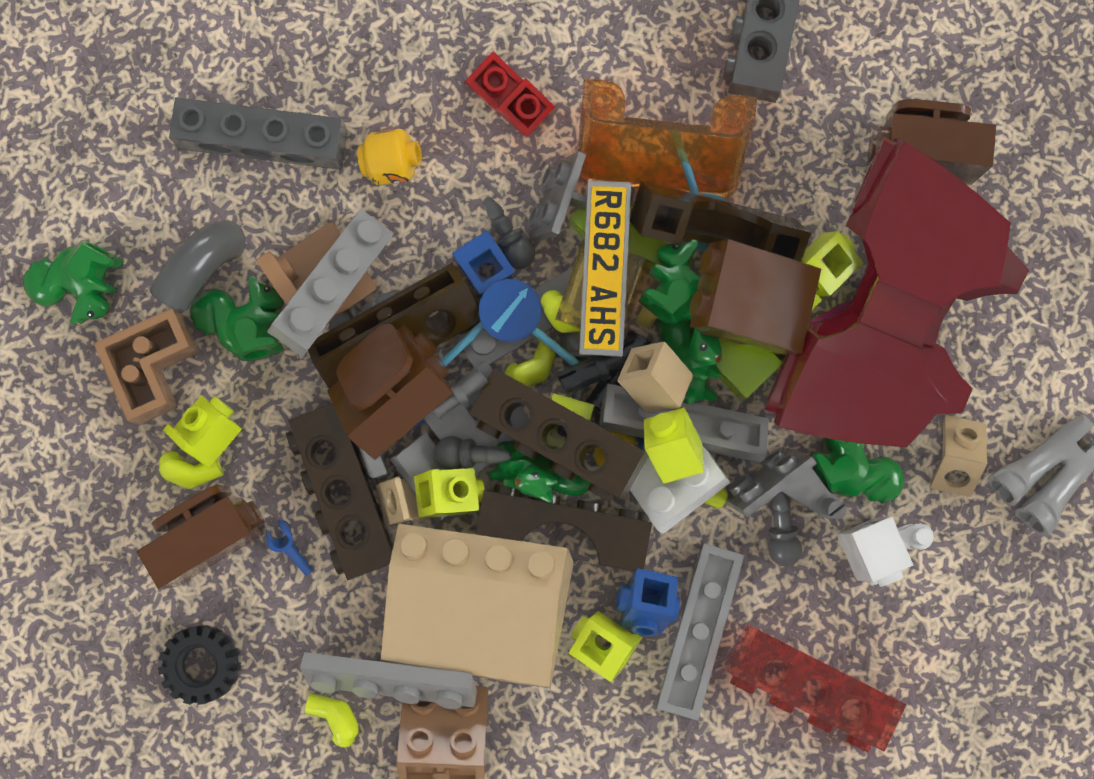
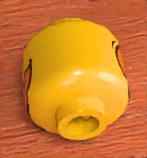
(389, 157)

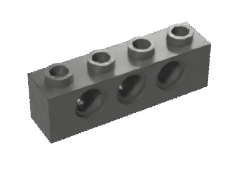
(766, 76)
(258, 133)

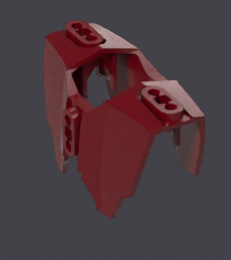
(876, 363)

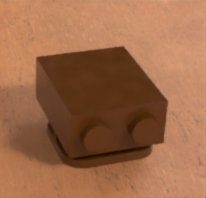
(941, 134)
(754, 297)
(388, 387)
(199, 535)

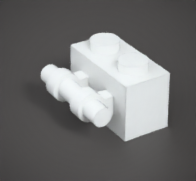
(880, 549)

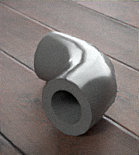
(196, 261)

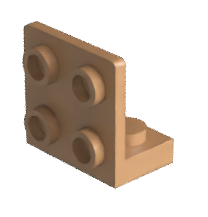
(295, 265)
(442, 740)

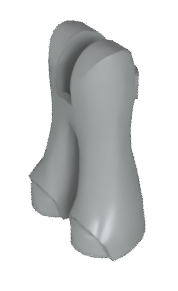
(1045, 506)

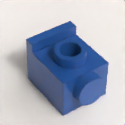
(477, 253)

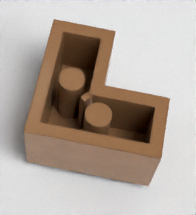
(136, 362)

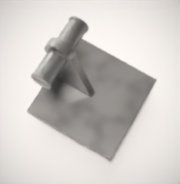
(559, 183)
(453, 415)
(791, 474)

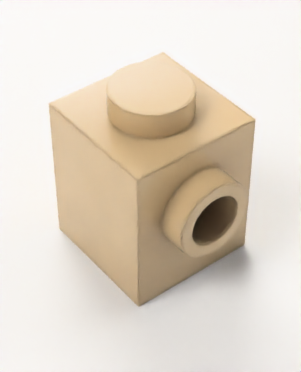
(655, 377)

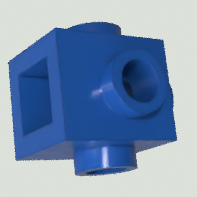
(648, 602)

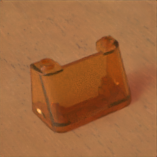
(654, 149)

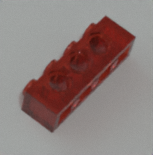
(877, 713)

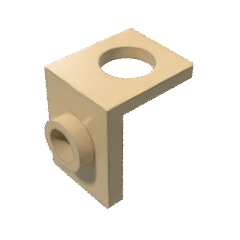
(964, 451)
(397, 501)

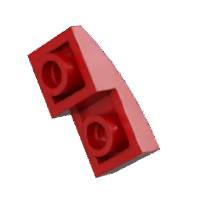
(509, 94)

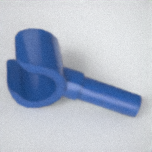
(286, 545)

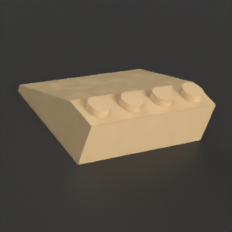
(475, 604)

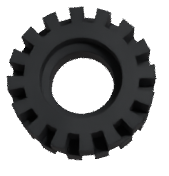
(174, 664)

